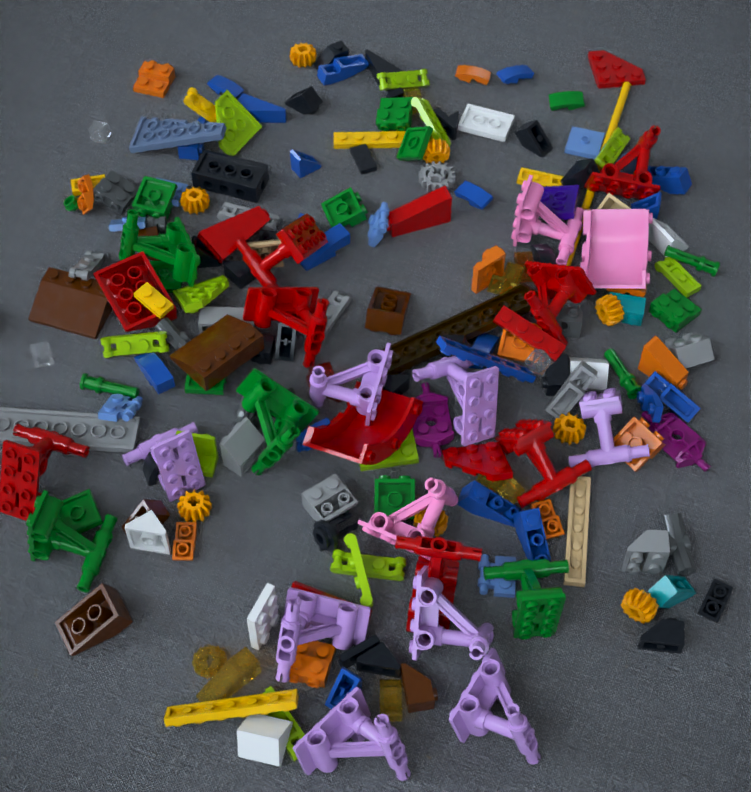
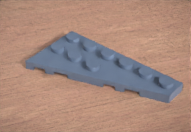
(169, 133)

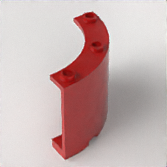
(371, 444)

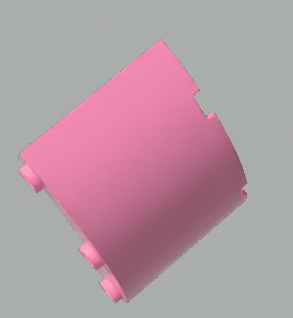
(617, 247)

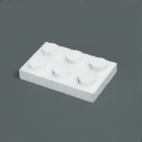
(486, 122)
(263, 617)

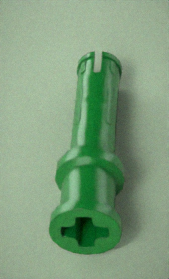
(701, 263)
(627, 379)
(101, 385)

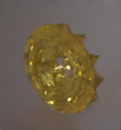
(201, 666)

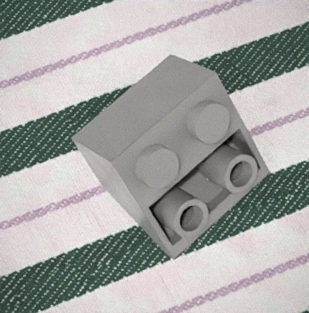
(691, 349)
(242, 447)
(328, 499)
(648, 553)

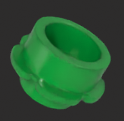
(71, 203)

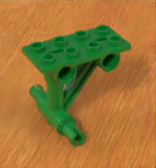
(171, 247)
(291, 415)
(49, 532)
(537, 607)

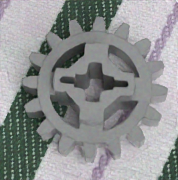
(436, 176)

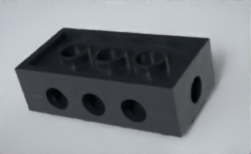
(230, 175)

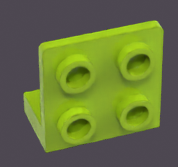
(206, 451)

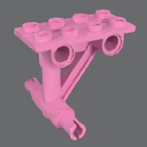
(528, 224)
(390, 526)

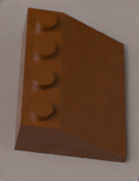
(70, 304)
(219, 351)

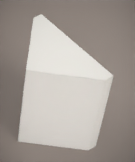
(662, 235)
(599, 365)
(148, 534)
(263, 739)

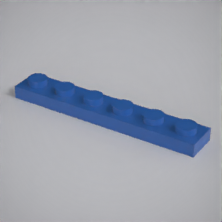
(488, 360)

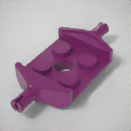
(434, 409)
(684, 451)

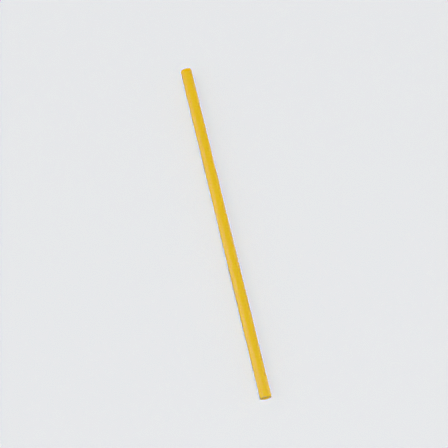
(612, 126)

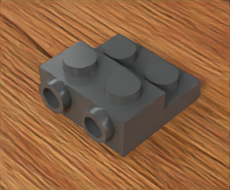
(115, 192)

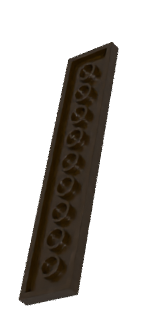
(470, 323)

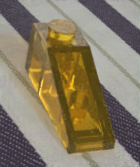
(231, 677)

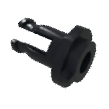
(327, 534)

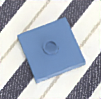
(584, 143)
(117, 225)

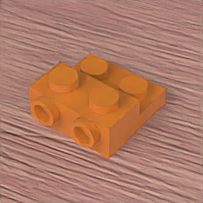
(154, 79)
(491, 264)
(514, 348)
(637, 434)
(312, 664)

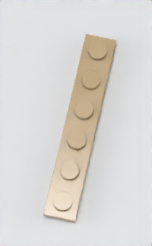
(577, 532)

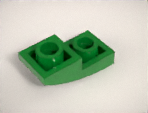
(568, 99)

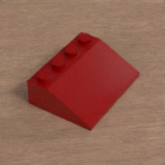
(119, 284)

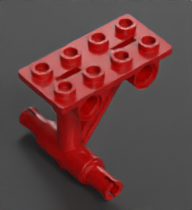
(628, 185)
(297, 240)
(559, 283)
(293, 308)
(529, 438)
(24, 465)
(445, 570)

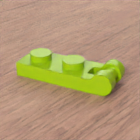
(678, 276)

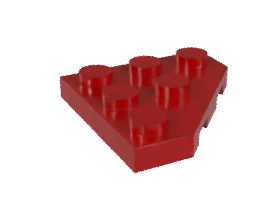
(613, 71)
(479, 459)

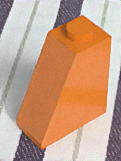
(660, 359)

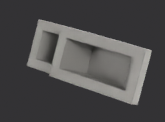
(572, 390)

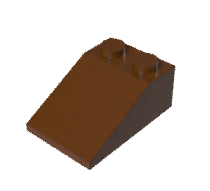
(387, 311)
(93, 620)

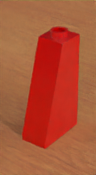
(421, 213)
(221, 236)

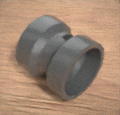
(160, 222)

